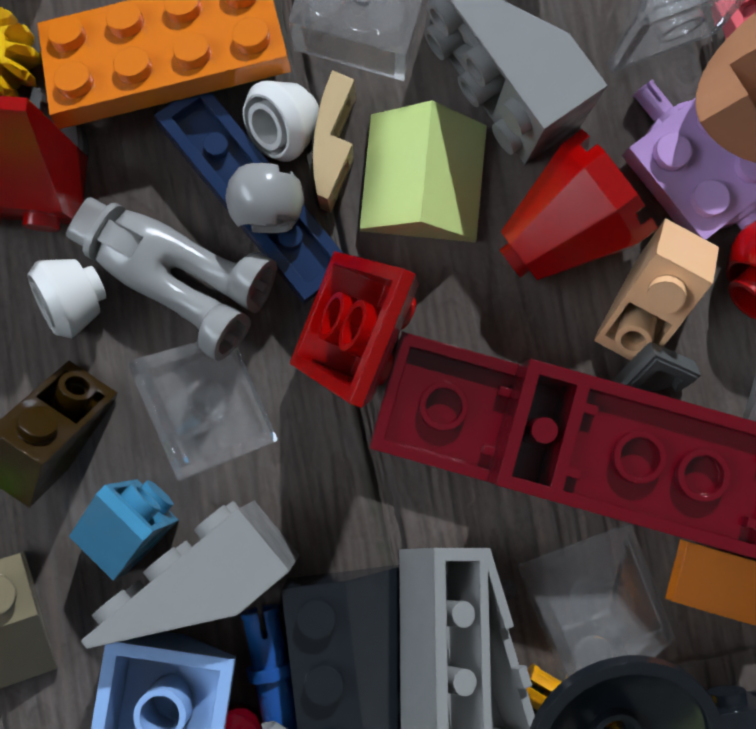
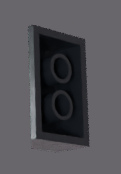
(345, 648)

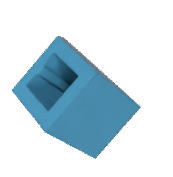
(123, 525)

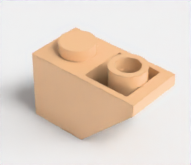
(659, 290)

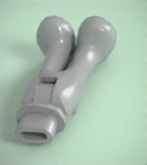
(145, 250)

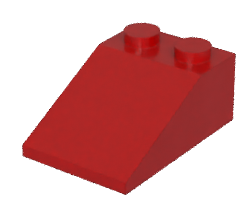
(38, 168)
(355, 326)

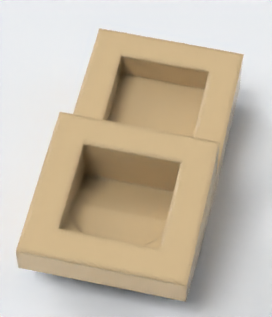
(331, 154)

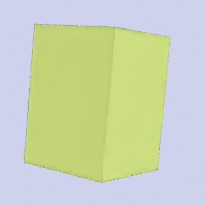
(423, 173)

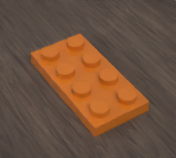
(155, 54)

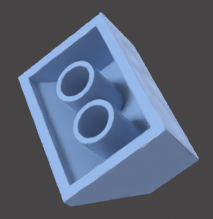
(163, 684)

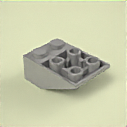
(517, 68)
(190, 585)

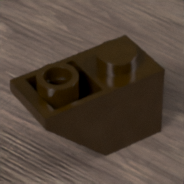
(49, 431)

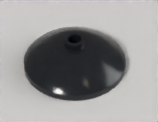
(631, 692)

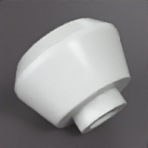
(280, 118)
(66, 294)

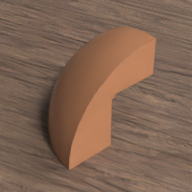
(728, 93)

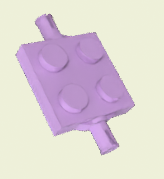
(688, 171)

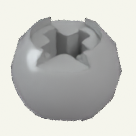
(264, 198)

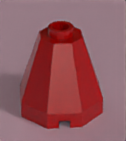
(574, 213)

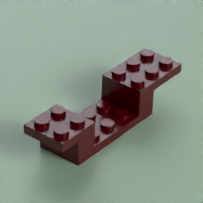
(574, 441)

